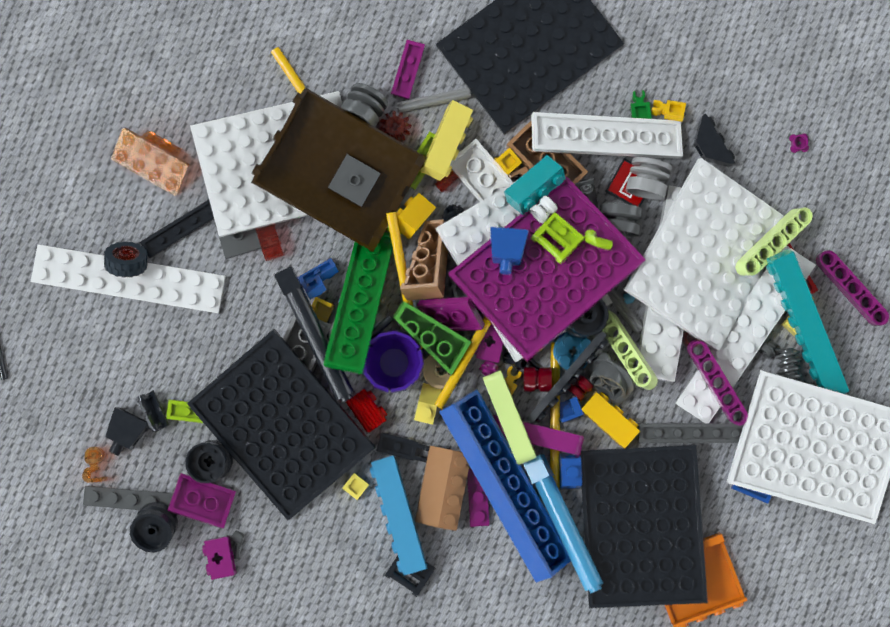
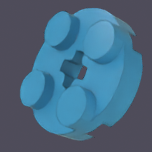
(562, 347)

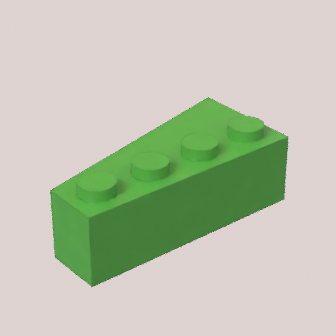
(438, 340)

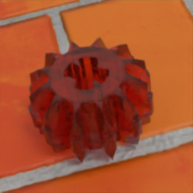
(400, 130)

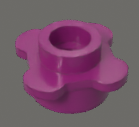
(803, 139)
(488, 368)

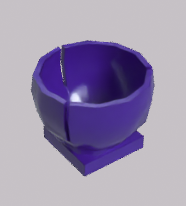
(393, 361)

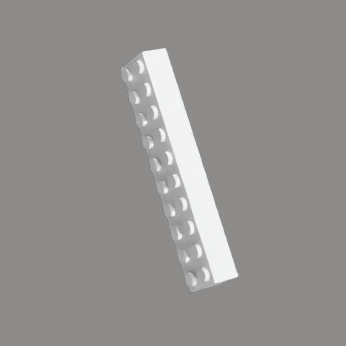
(660, 337)

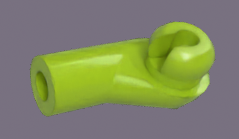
(591, 238)

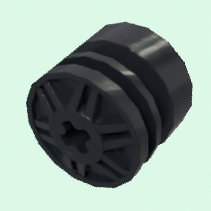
(201, 469)

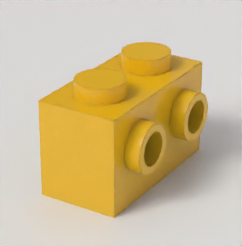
(414, 215)

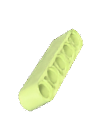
(781, 238)
(631, 355)
(509, 417)

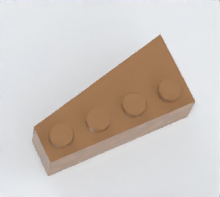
(428, 268)

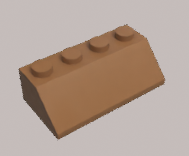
(442, 488)

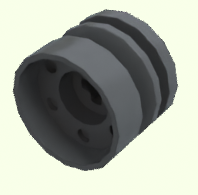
(365, 103)

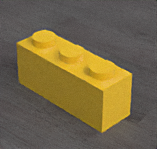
(610, 419)

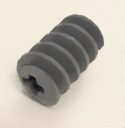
(788, 363)

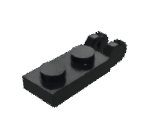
(400, 447)

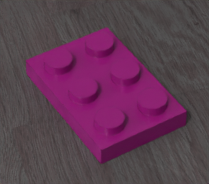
(454, 313)
(201, 501)

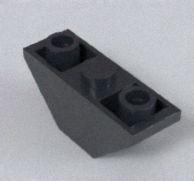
(711, 143)

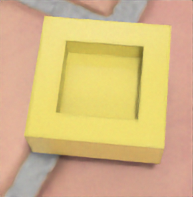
(355, 486)

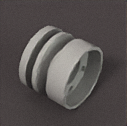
(648, 178)

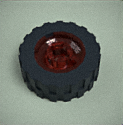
(125, 259)

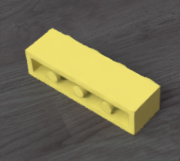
(446, 140)

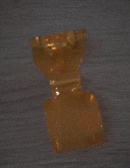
(93, 457)

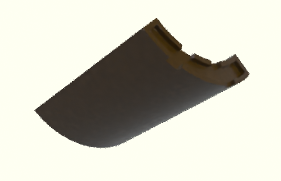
(310, 154)

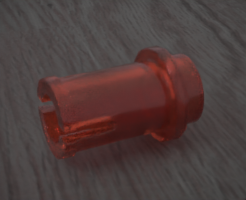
(446, 181)

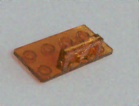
(151, 159)

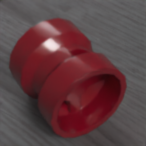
(584, 385)

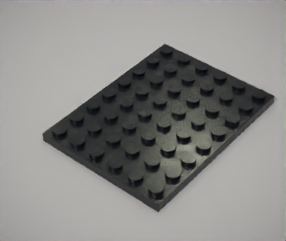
(527, 53)
(281, 424)
(644, 526)

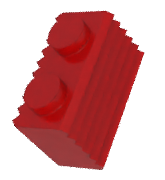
(366, 410)

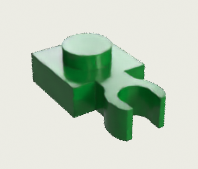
(640, 108)

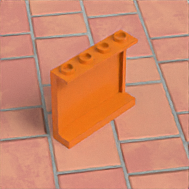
(722, 586)

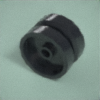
(593, 323)
(153, 527)

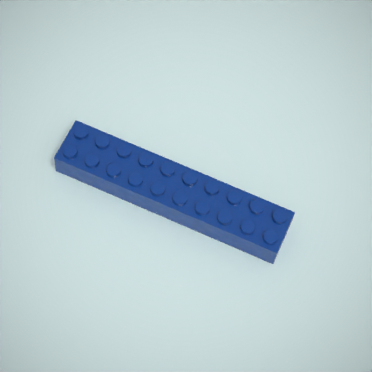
(506, 485)

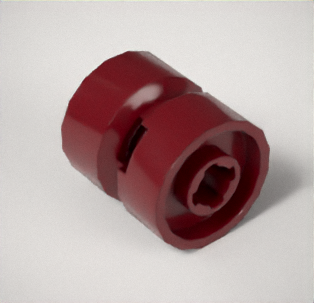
(537, 379)

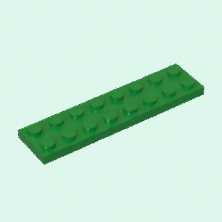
(358, 306)

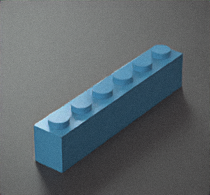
(399, 515)

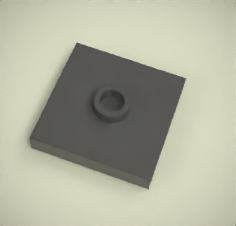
(354, 180)
(239, 243)

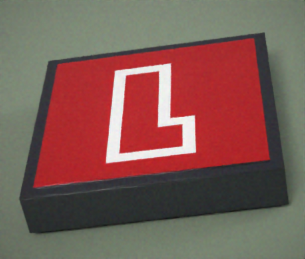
(618, 185)

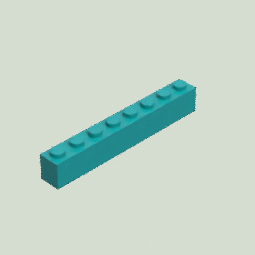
(806, 321)

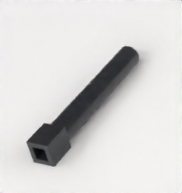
(313, 331)

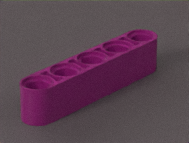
(860, 292)
(721, 391)
(550, 438)

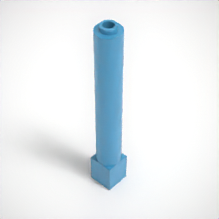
(542, 476)

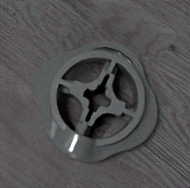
(610, 378)

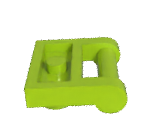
(562, 233)

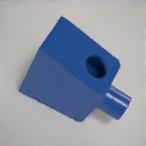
(507, 247)
(570, 471)

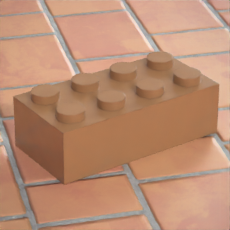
(522, 146)

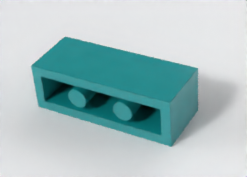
(535, 185)

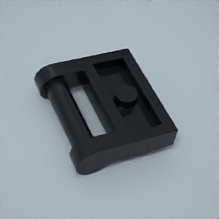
(422, 576)

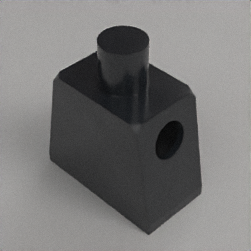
(124, 430)

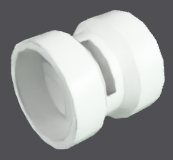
(543, 209)

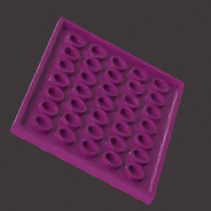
(540, 293)

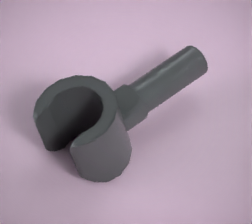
(237, 537)

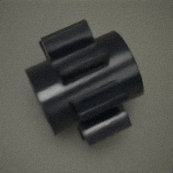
(452, 211)

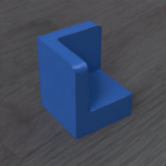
(570, 409)

